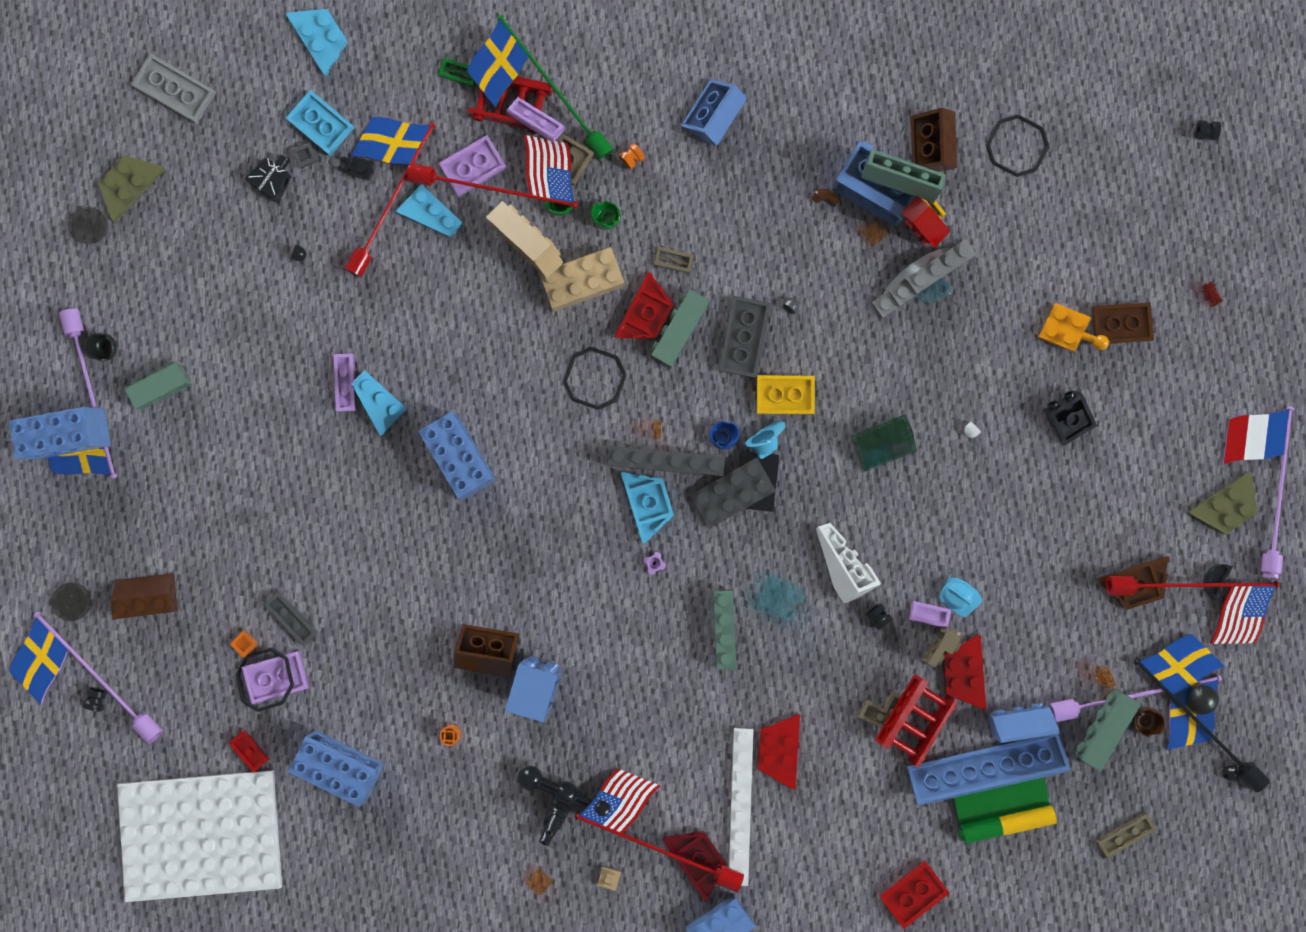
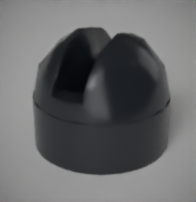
(298, 253)
(1230, 773)

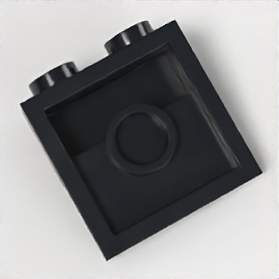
(1070, 416)

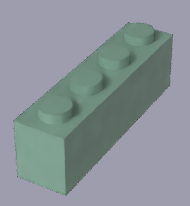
(903, 176)
(680, 328)
(724, 629)
(1107, 729)

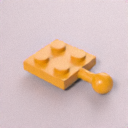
(1067, 328)

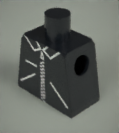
(270, 177)

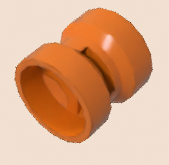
(632, 156)
(452, 732)

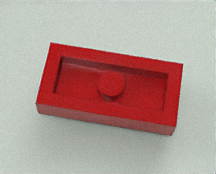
(249, 751)

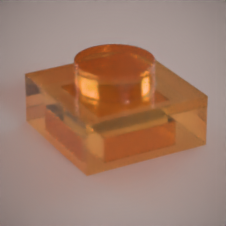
(1105, 677)

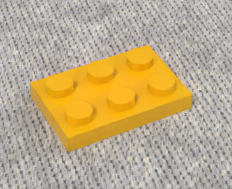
(785, 394)

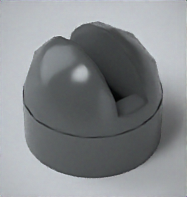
(792, 304)

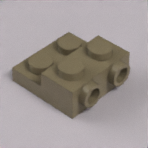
(580, 157)
(945, 641)

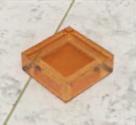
(875, 233)
(539, 881)

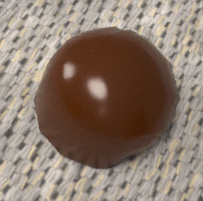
(1154, 725)

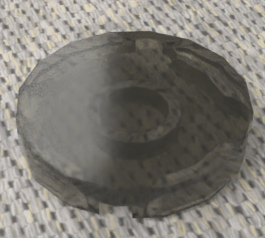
(94, 226)
(71, 601)

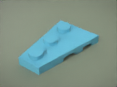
(378, 402)

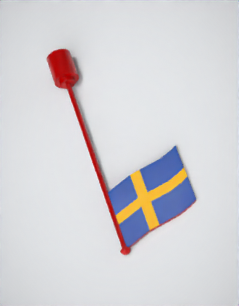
(389, 143)

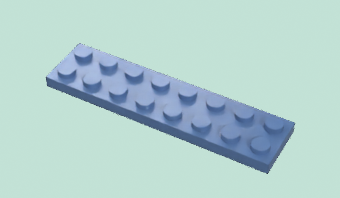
(988, 769)

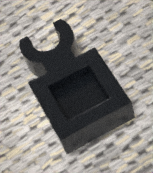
(359, 167)

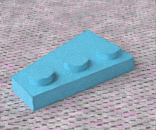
(429, 211)

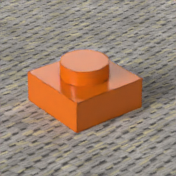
(244, 643)

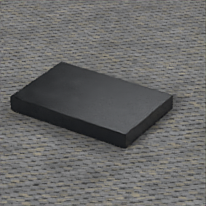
(770, 465)

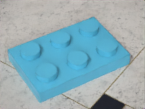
(320, 122)

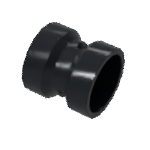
(1208, 130)
(879, 616)
(94, 699)

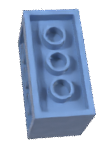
(871, 196)
(59, 433)
(457, 455)
(533, 689)
(336, 768)

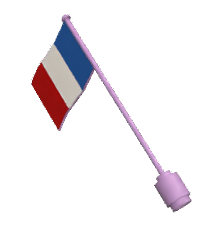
(1256, 439)

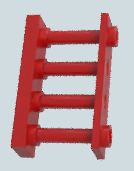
(523, 86)
(900, 713)

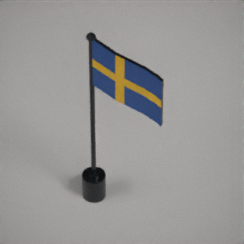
(1181, 667)

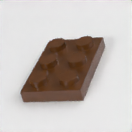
(1123, 322)

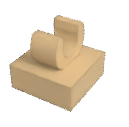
(609, 878)

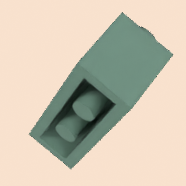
(157, 386)

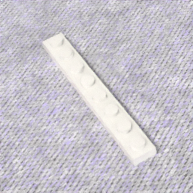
(741, 801)

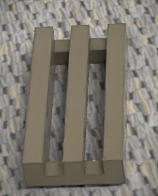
(673, 267)

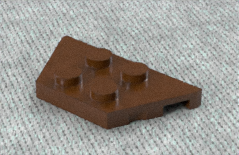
(1146, 573)

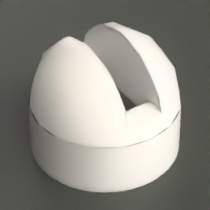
(971, 430)

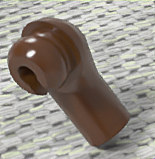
(825, 194)

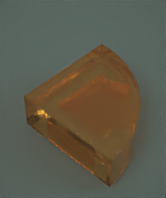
(657, 429)

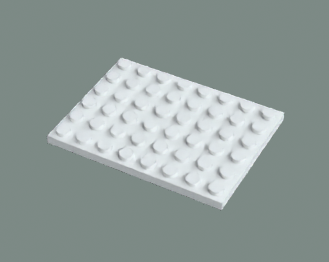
(199, 836)

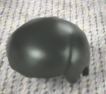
(96, 345)
(1202, 700)

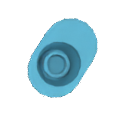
(766, 439)
(960, 596)

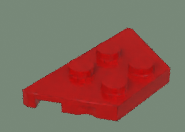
(646, 313)
(965, 673)
(780, 750)

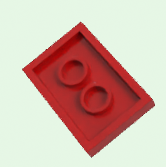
(914, 894)

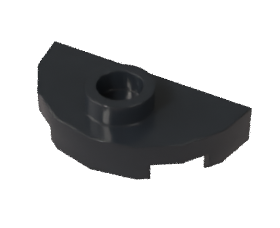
(1216, 574)

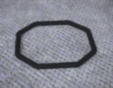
(1029, 122)
(606, 354)
(240, 684)

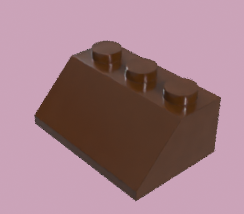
(934, 139)
(144, 596)
(486, 650)

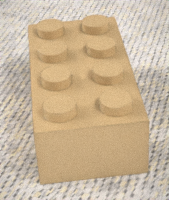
(525, 238)
(583, 279)

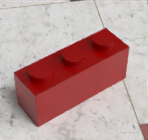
(924, 222)

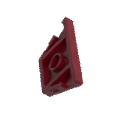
(701, 850)

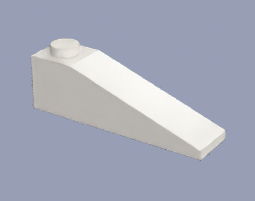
(847, 573)

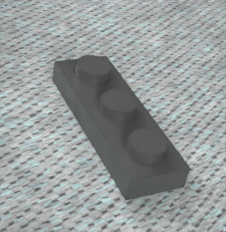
(291, 618)

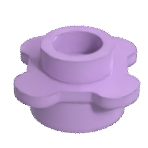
(659, 564)

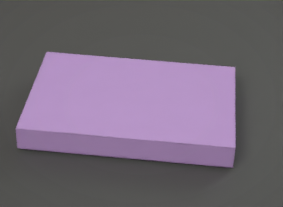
(473, 164)
(270, 677)

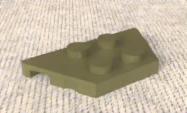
(127, 183)
(1229, 505)

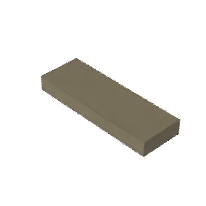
(1126, 835)

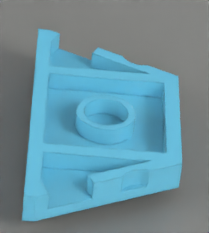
(319, 35)
(648, 503)

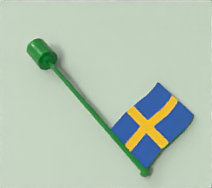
(500, 63)

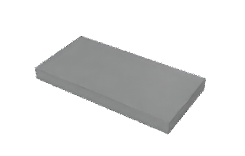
(173, 88)

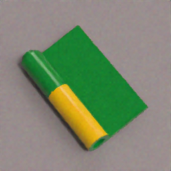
(1004, 811)

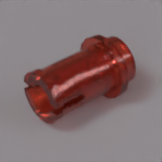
(1211, 293)

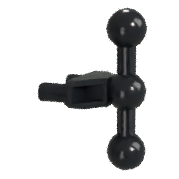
(564, 796)

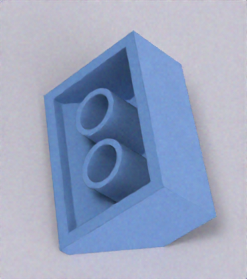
(714, 111)
(1022, 723)
(725, 917)

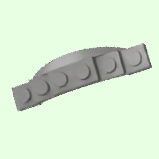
(921, 275)

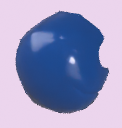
(721, 440)

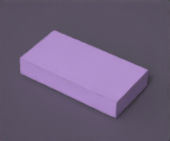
(930, 614)

